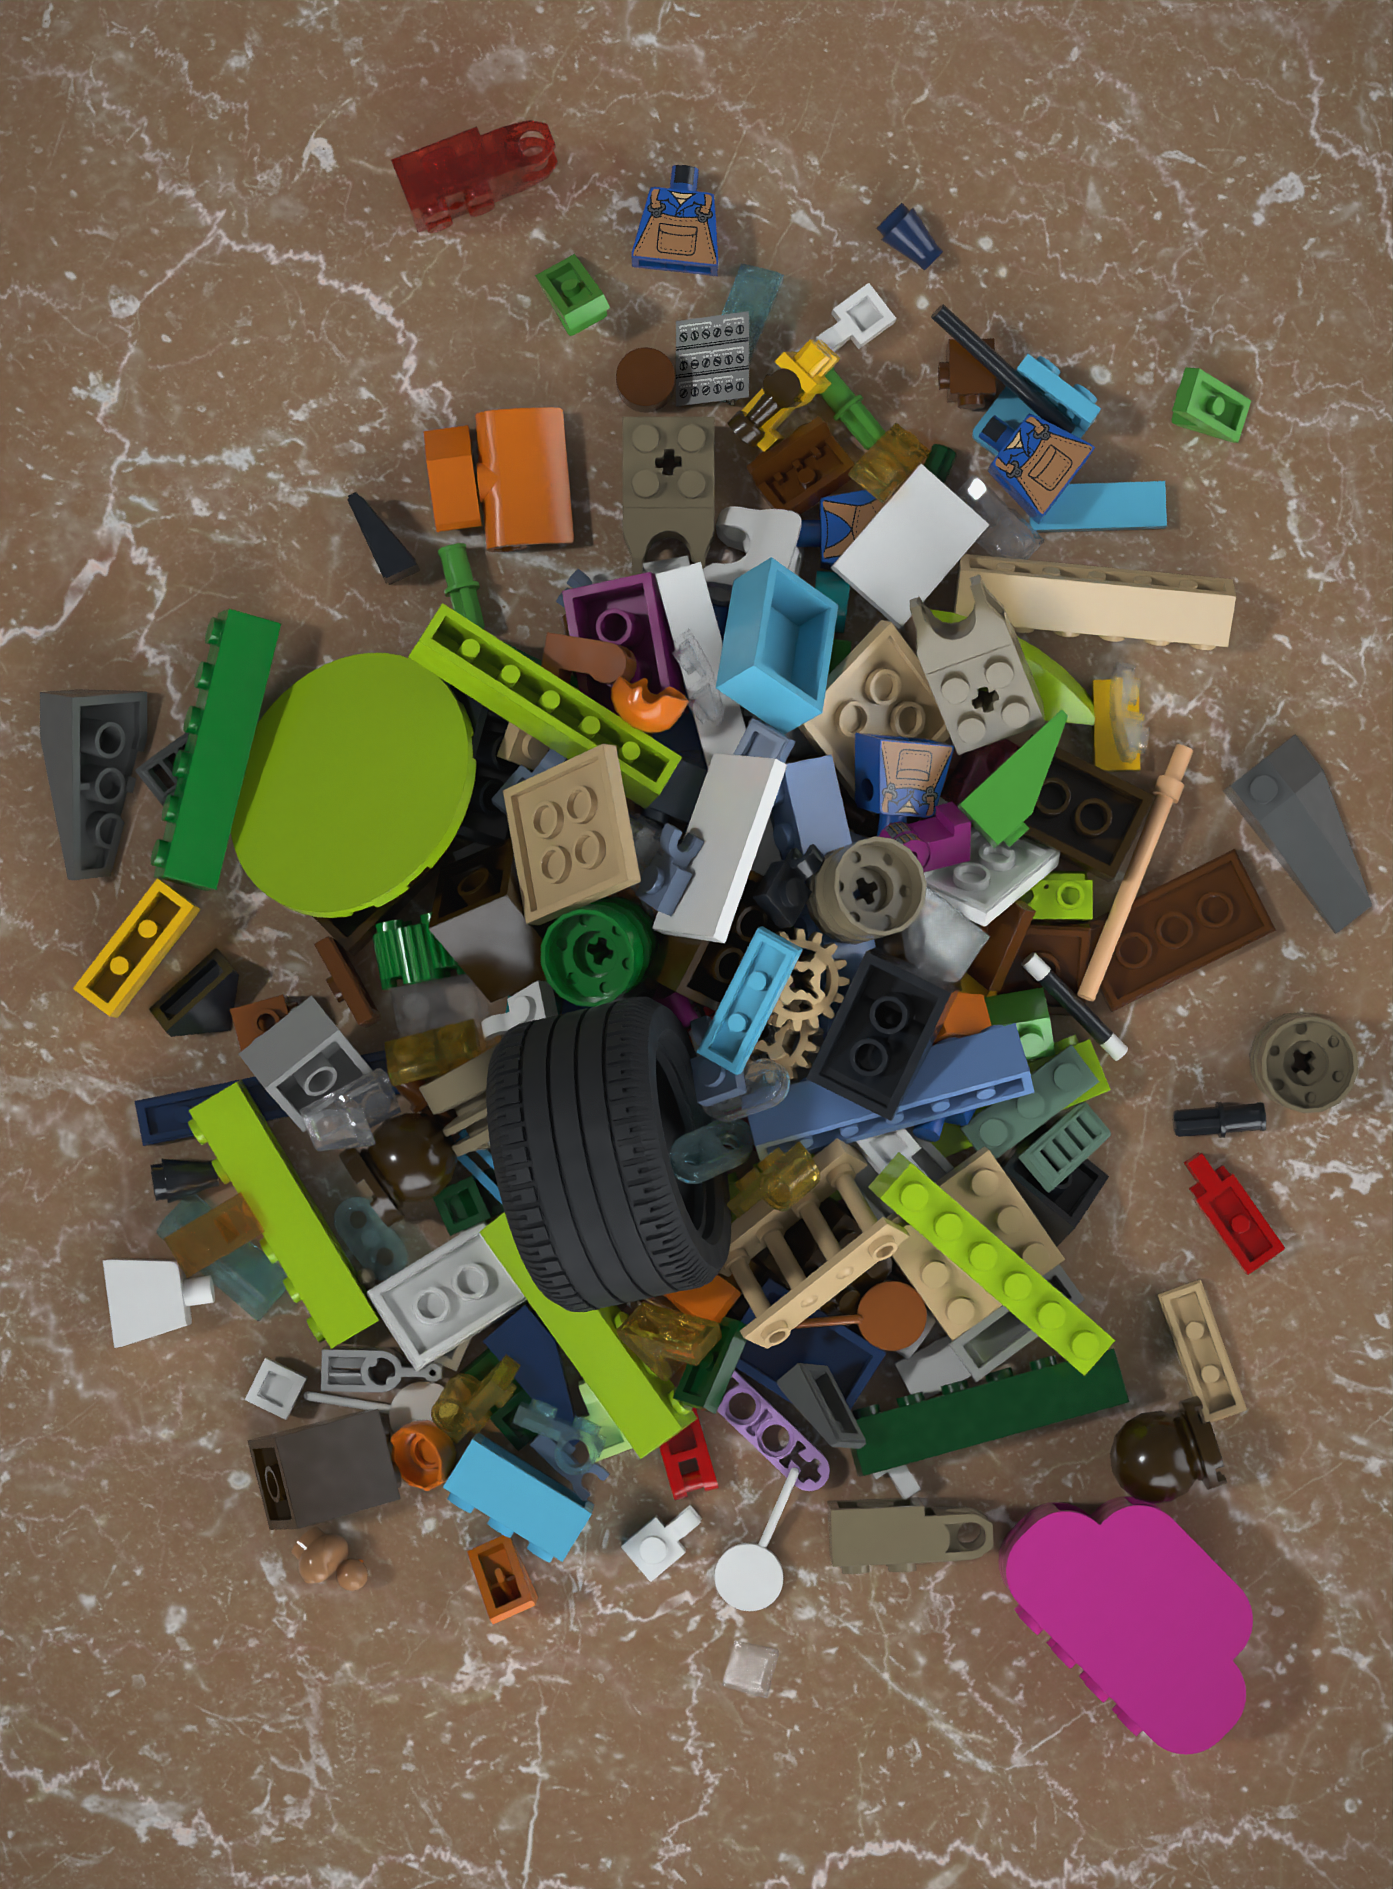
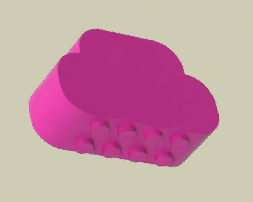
(1136, 1613)

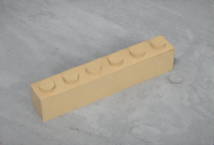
(1103, 601)

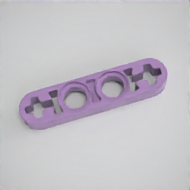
(764, 1416)

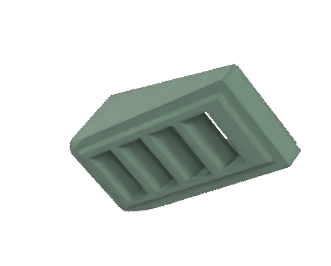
(1066, 1145)

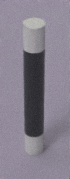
(1074, 1006)

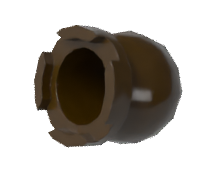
(405, 1164)
(1164, 1454)

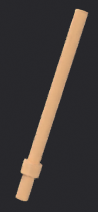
(1167, 791)

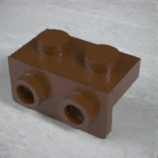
(801, 468)

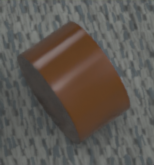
(645, 379)

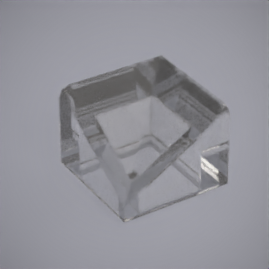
(750, 1668)

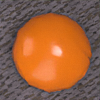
(644, 709)
(423, 1454)

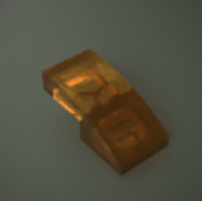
(214, 1234)

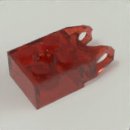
(471, 172)

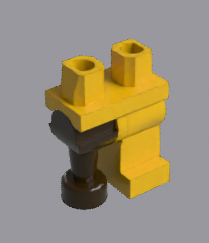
(783, 392)

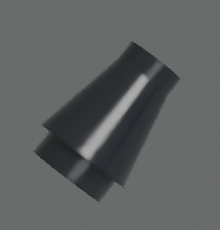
(181, 1178)

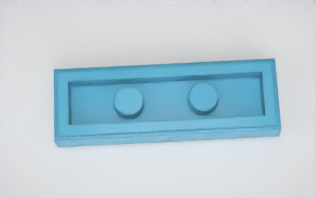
(1107, 508)
(749, 1000)

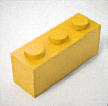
(136, 948)

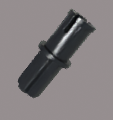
(1219, 1119)

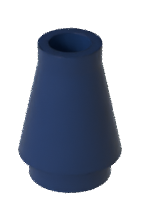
(909, 236)

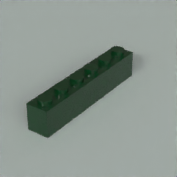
(984, 1412)

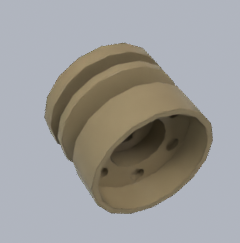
(889, 888)
(1329, 1063)
(466, 1093)

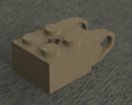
(662, 504)
(972, 656)
(901, 1534)

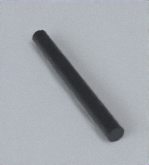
(1000, 368)

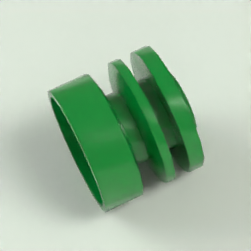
(579, 963)

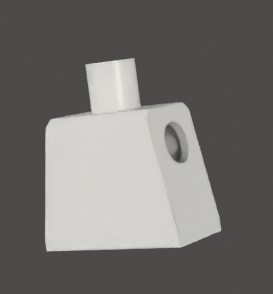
(151, 1297)

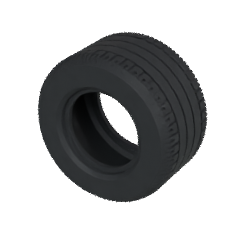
(583, 1161)

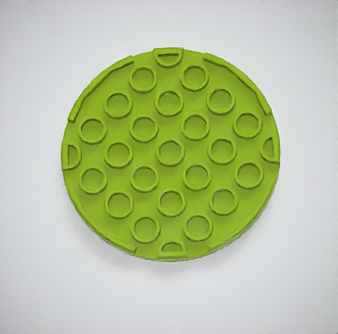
(353, 785)

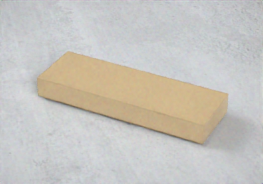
(1201, 1351)

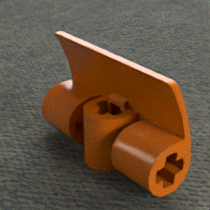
(523, 478)

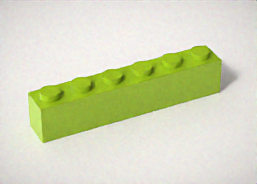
(540, 701)
(292, 1222)
(991, 1263)
(619, 1379)

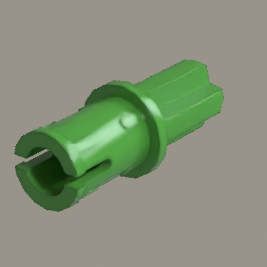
(851, 411)
(460, 583)

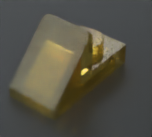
(668, 1338)

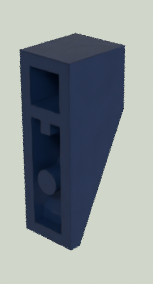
(536, 1350)

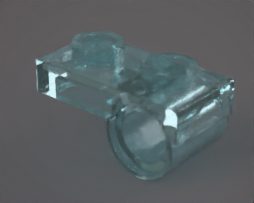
(542, 1419)

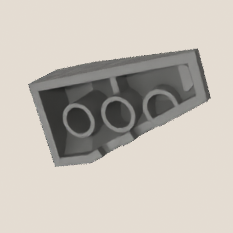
(1299, 822)

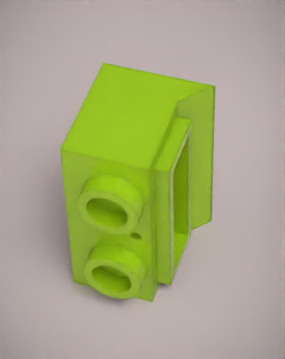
(1062, 896)

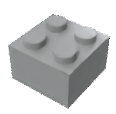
(303, 1059)

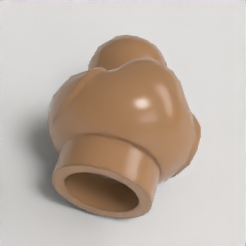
(325, 1554)

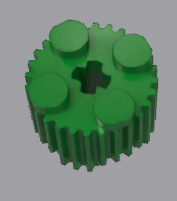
(410, 953)

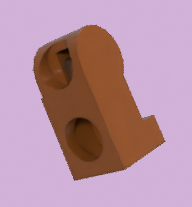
(587, 656)

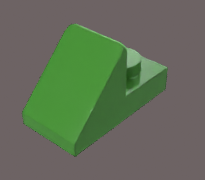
(573, 295)
(1209, 406)

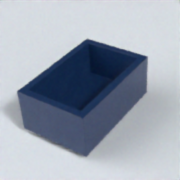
(838, 1347)

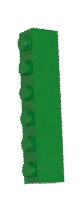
(216, 749)

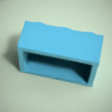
(777, 646)
(518, 1498)

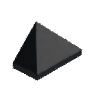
(200, 999)

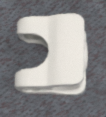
(760, 536)

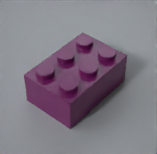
(628, 615)

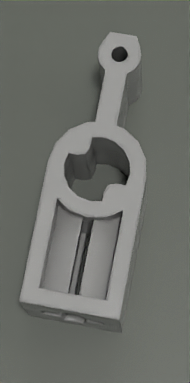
(365, 1358)

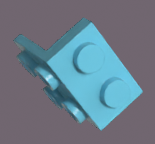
(1074, 402)

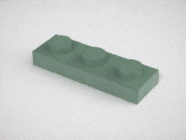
(1010, 1121)

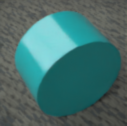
(838, 591)

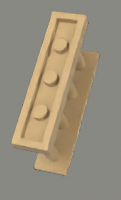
(765, 1227)

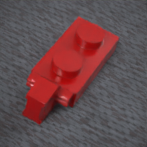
(1232, 1214)

